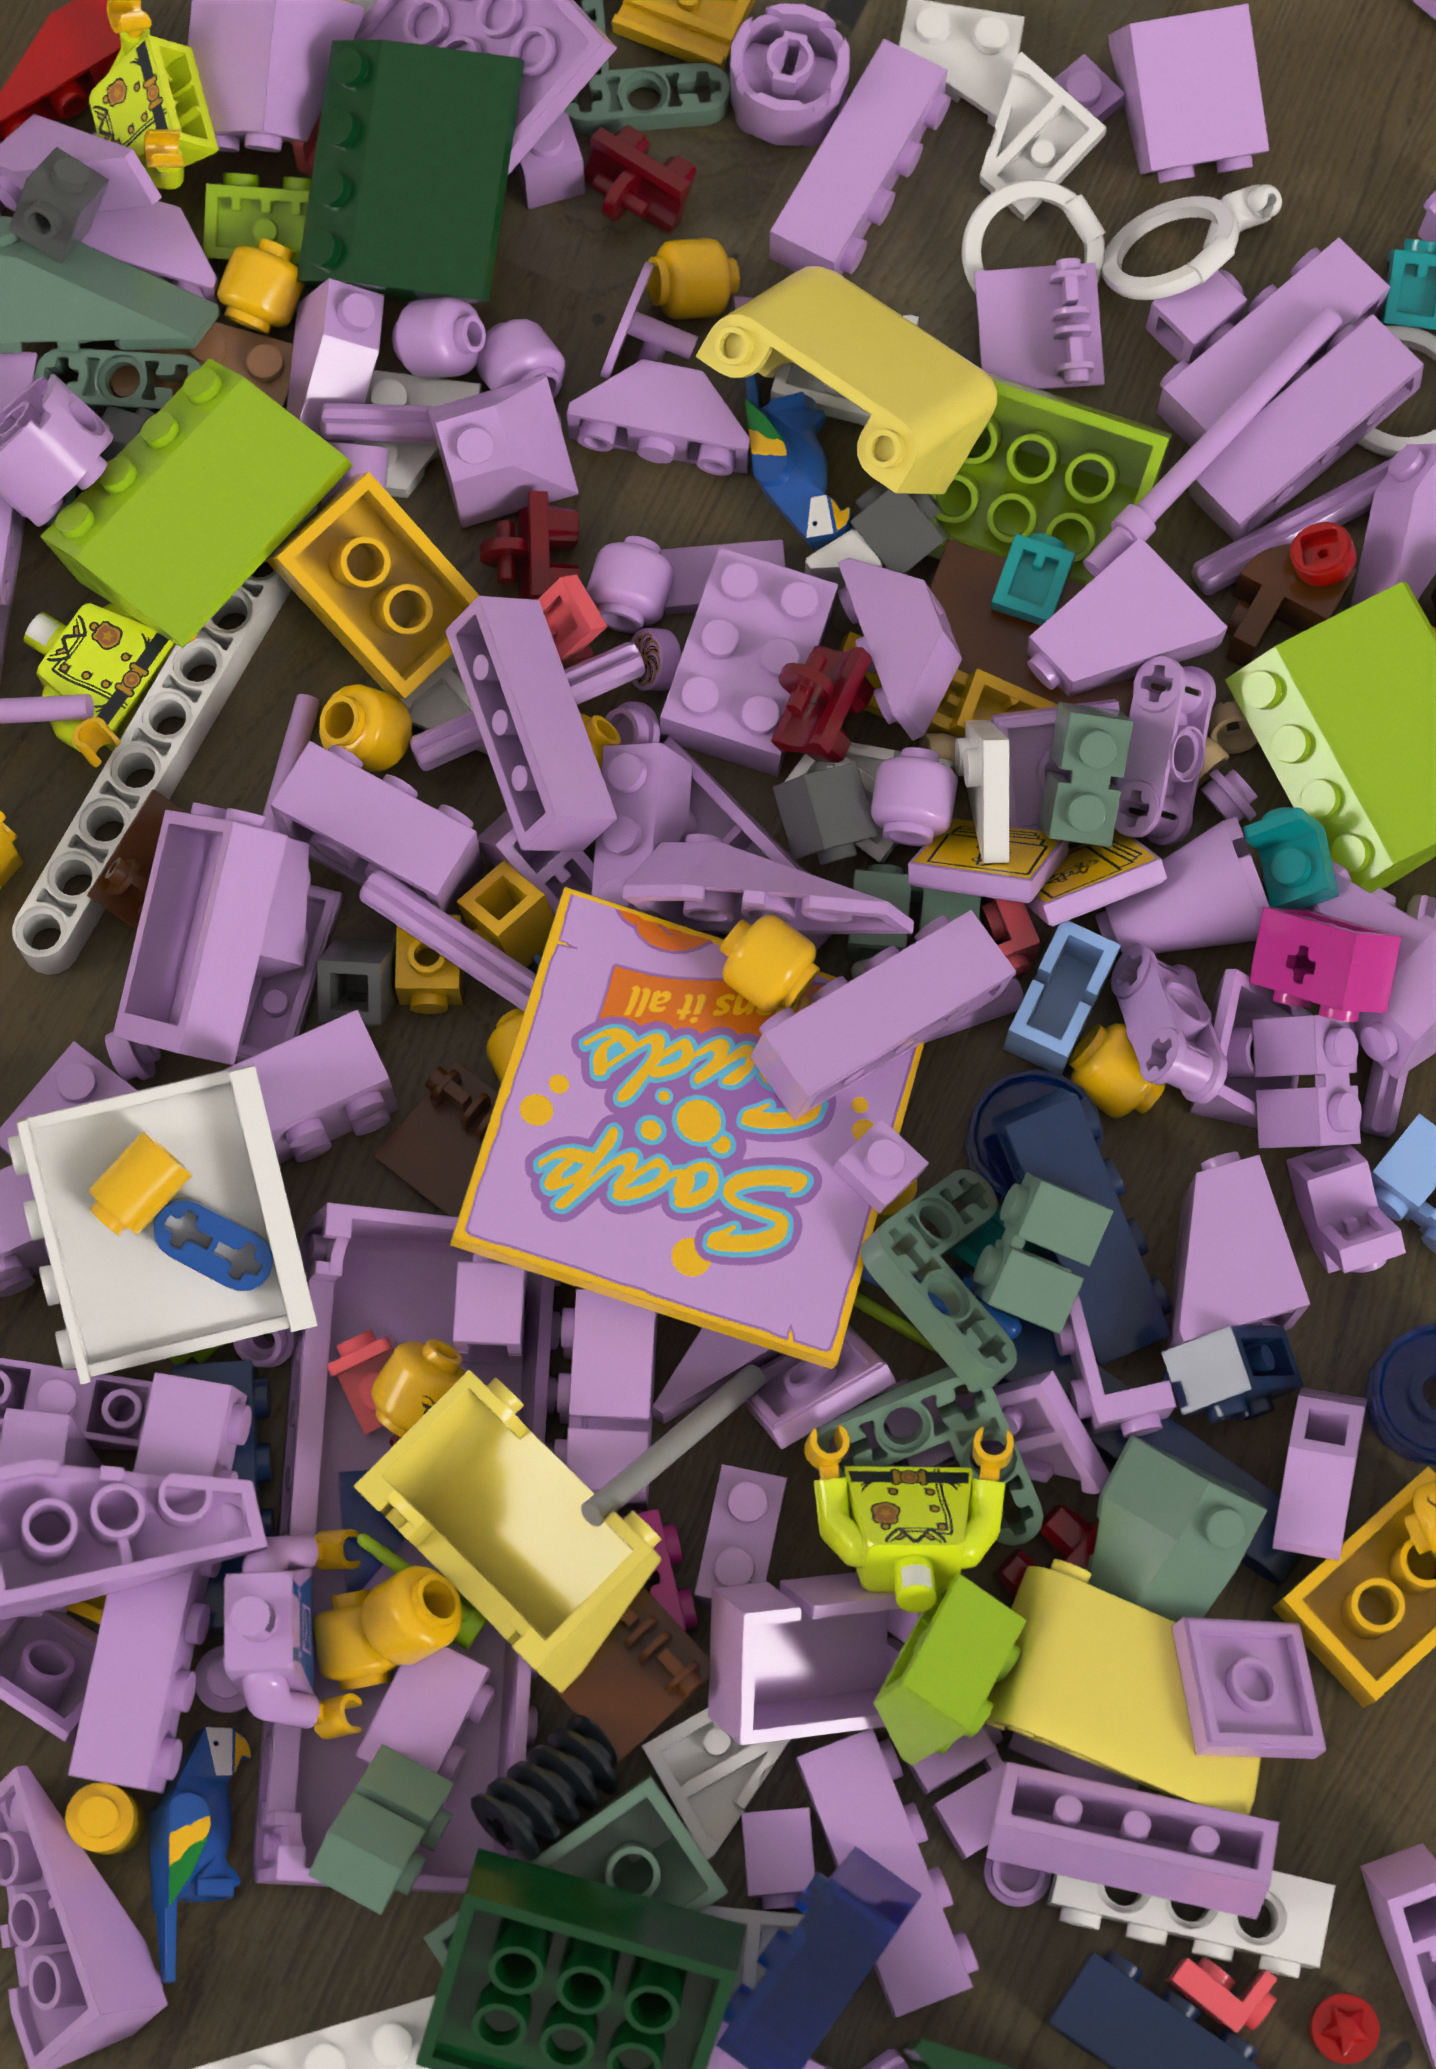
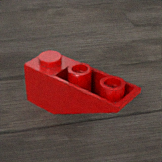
(60, 66)

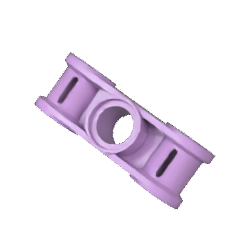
(1165, 750)
(1169, 1024)

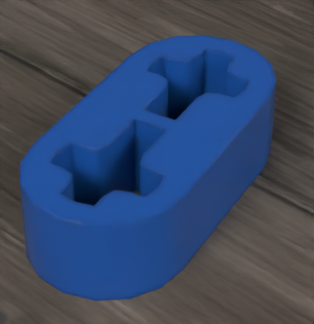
(204, 1258)

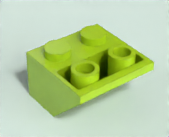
(948, 1670)

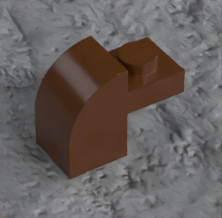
(1273, 591)

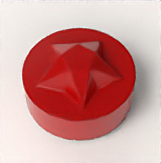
(1323, 554)
(1344, 2028)

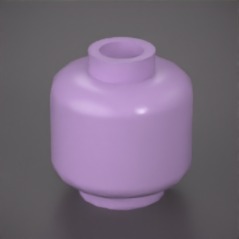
(438, 337)
(517, 353)
(631, 584)
(914, 797)

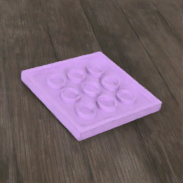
(551, 36)

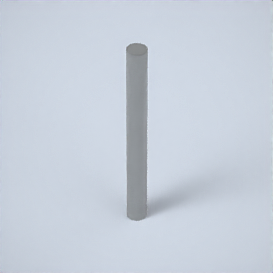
(672, 1445)

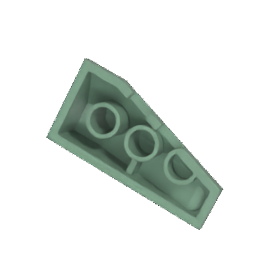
(91, 301)
(1169, 1532)
(629, 1845)

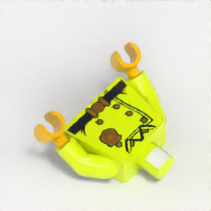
(153, 99)
(102, 656)
(908, 1524)

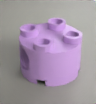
(789, 75)
(48, 448)

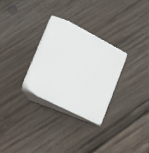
(825, 561)

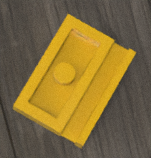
(684, 28)

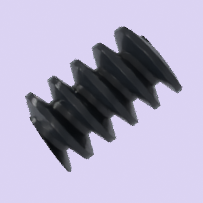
(547, 1788)

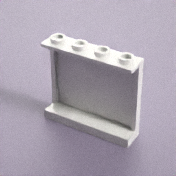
(123, 1293)

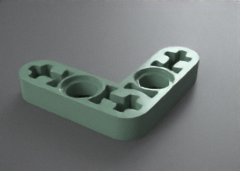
(612, 88)
(95, 373)
(922, 1256)
(957, 1427)

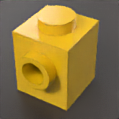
(508, 913)
(425, 977)

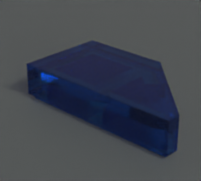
(361, 1516)

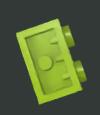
(245, 213)

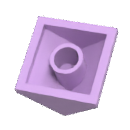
(1232, 1014)
(47, 1669)

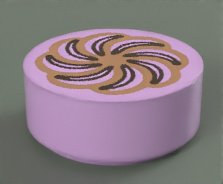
(660, 656)

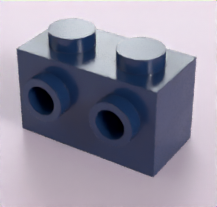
(1232, 1372)

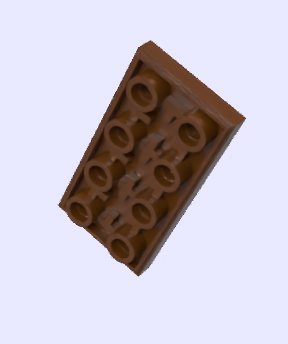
(995, 640)

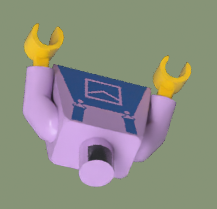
(272, 1632)

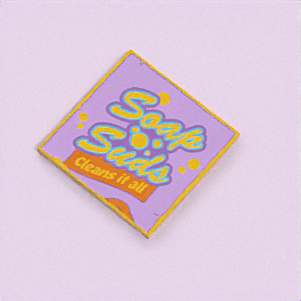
(657, 1156)

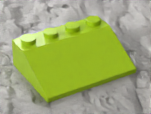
(1049, 472)
(195, 502)
(1355, 731)

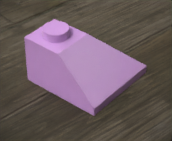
(501, 448)

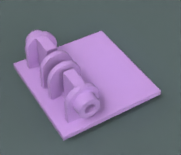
(1041, 324)

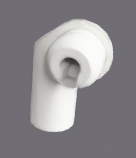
(1252, 207)

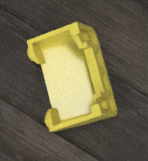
(919, 392)
(511, 1528)
(1110, 1691)

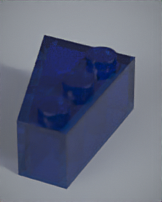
(817, 1965)

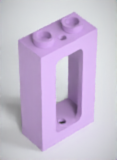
(200, 932)

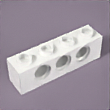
(1294, 1940)

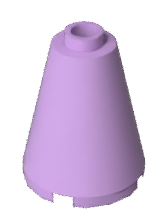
(1204, 902)

